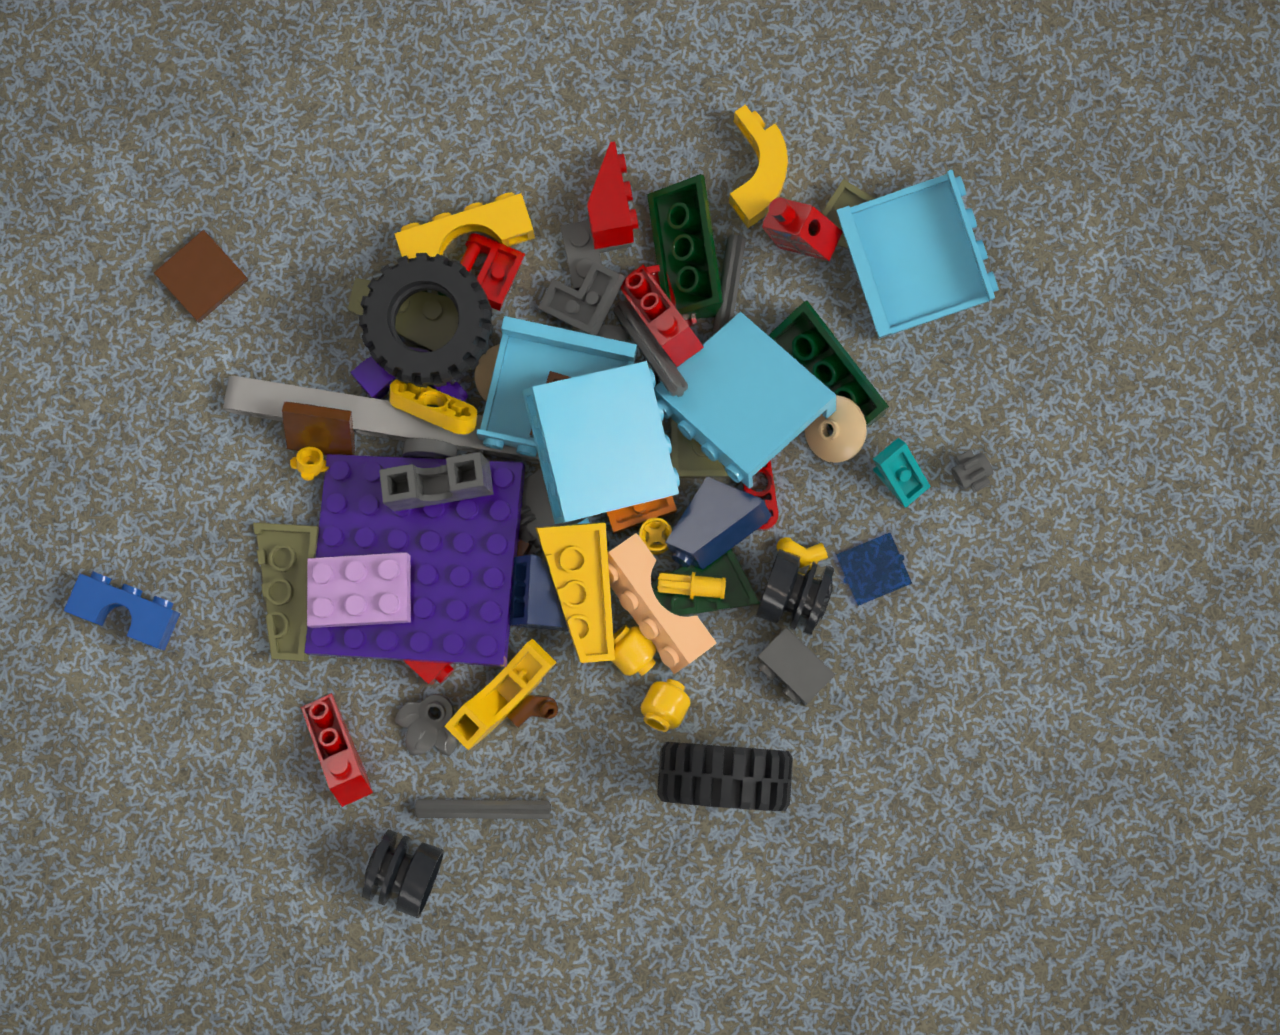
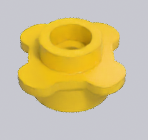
(309, 462)

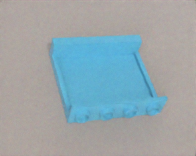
(917, 254)
(524, 361)
(745, 399)
(601, 441)

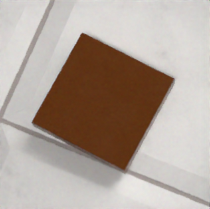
(201, 276)
(318, 427)

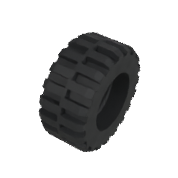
(394, 289)
(725, 776)

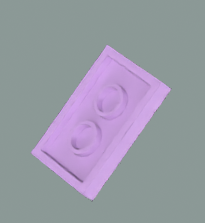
(358, 590)

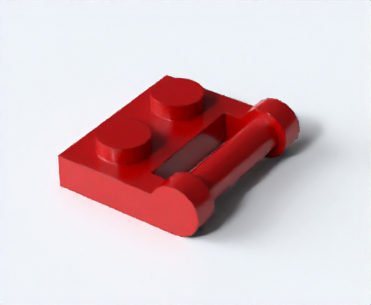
(498, 269)

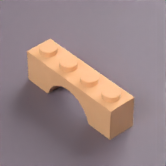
(676, 637)

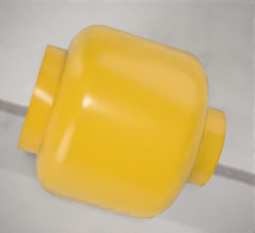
(633, 651)
(665, 705)

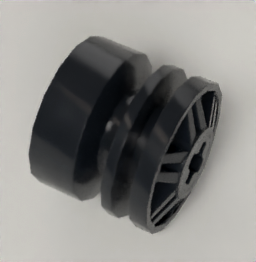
(795, 592)
(402, 873)

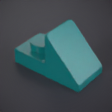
(900, 472)

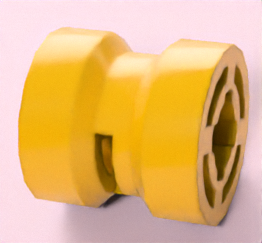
(655, 531)

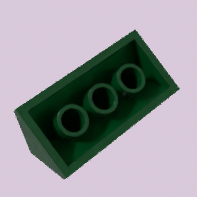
(686, 247)
(819, 351)

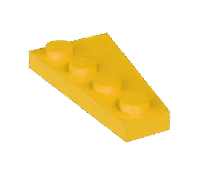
(581, 578)

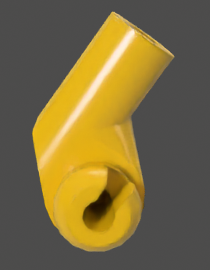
(807, 555)

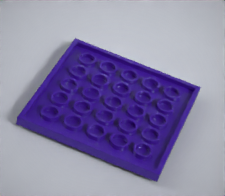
(457, 563)

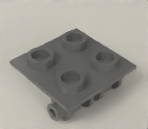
(536, 510)

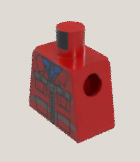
(790, 224)

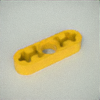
(451, 415)

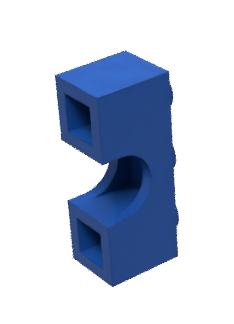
(95, 598)

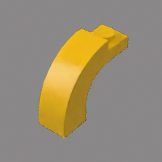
(754, 197)
(501, 695)

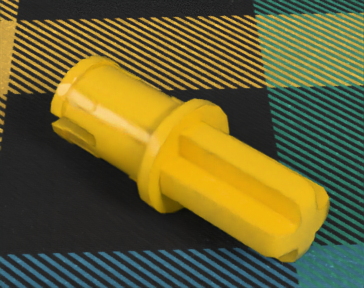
(691, 585)

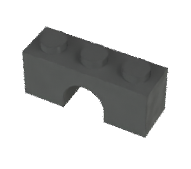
(417, 487)

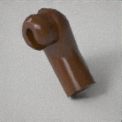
(533, 706)

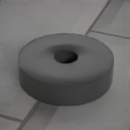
(428, 449)

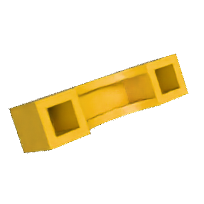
(503, 220)

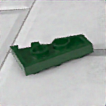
(737, 589)

